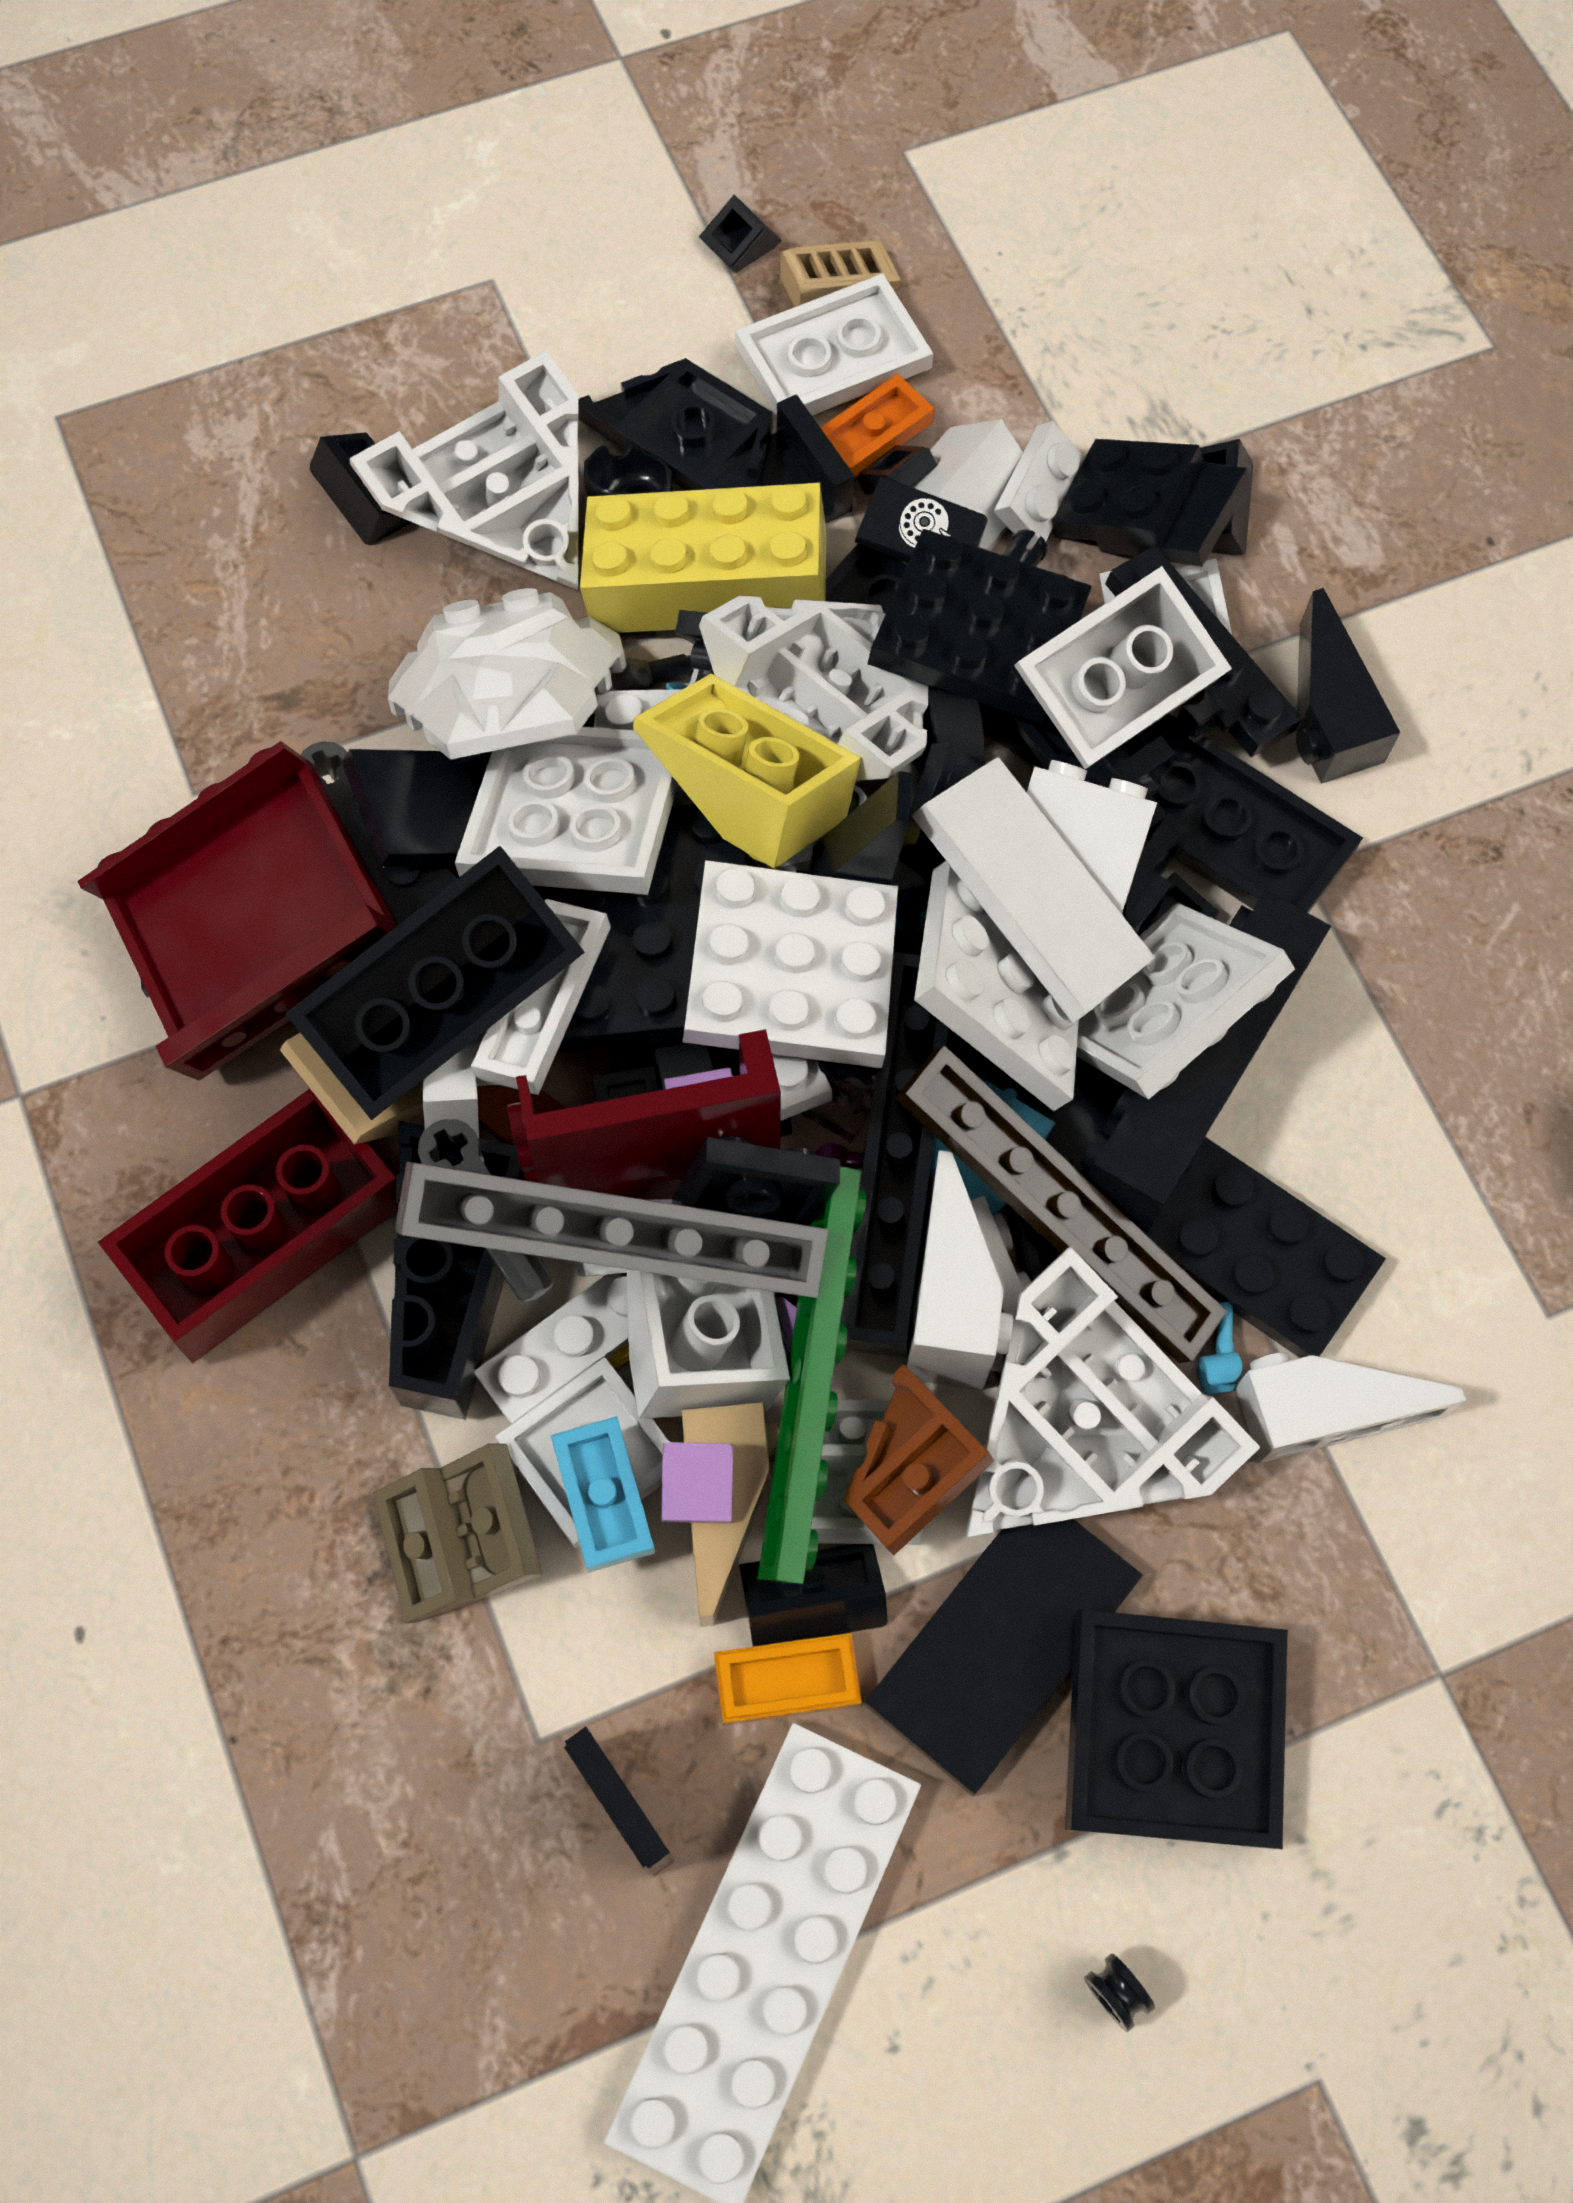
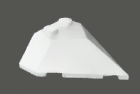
(497, 477)
(817, 672)
(1094, 1413)

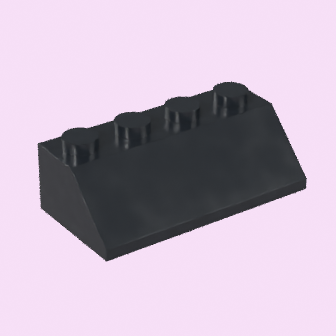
(435, 982)

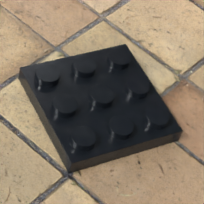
(970, 618)
(1177, 1729)

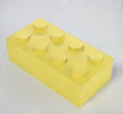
(700, 551)

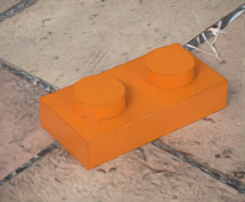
(878, 423)

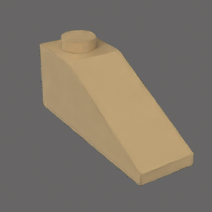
(720, 1545)

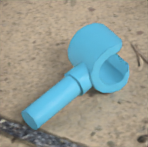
(1220, 1371)

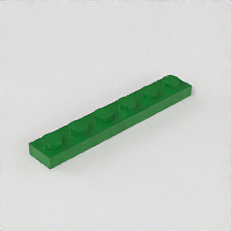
(808, 1403)

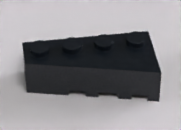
(442, 1300)

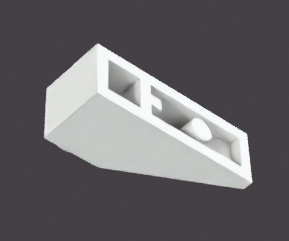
(1329, 1402)

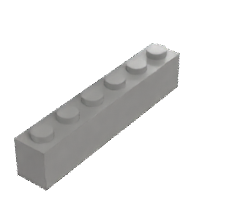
(610, 1230)

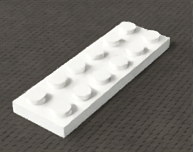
(763, 1967)

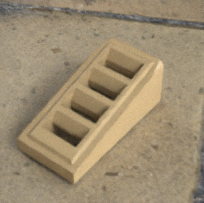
(807, 268)

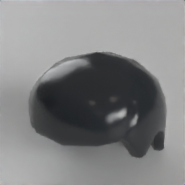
(626, 474)

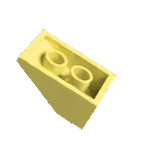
(751, 768)

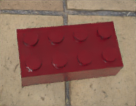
(251, 1224)

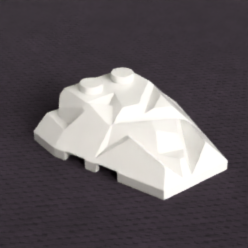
(504, 674)

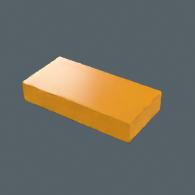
(787, 1679)

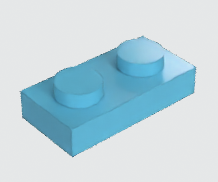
(602, 1494)

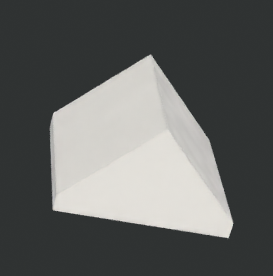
(974, 470)

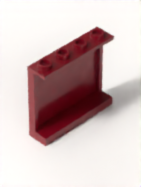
(240, 907)
(648, 1139)

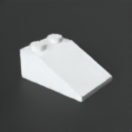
(1123, 667)
(959, 1296)
(701, 1344)

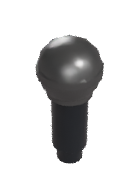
(643, 674)

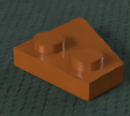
(913, 1464)

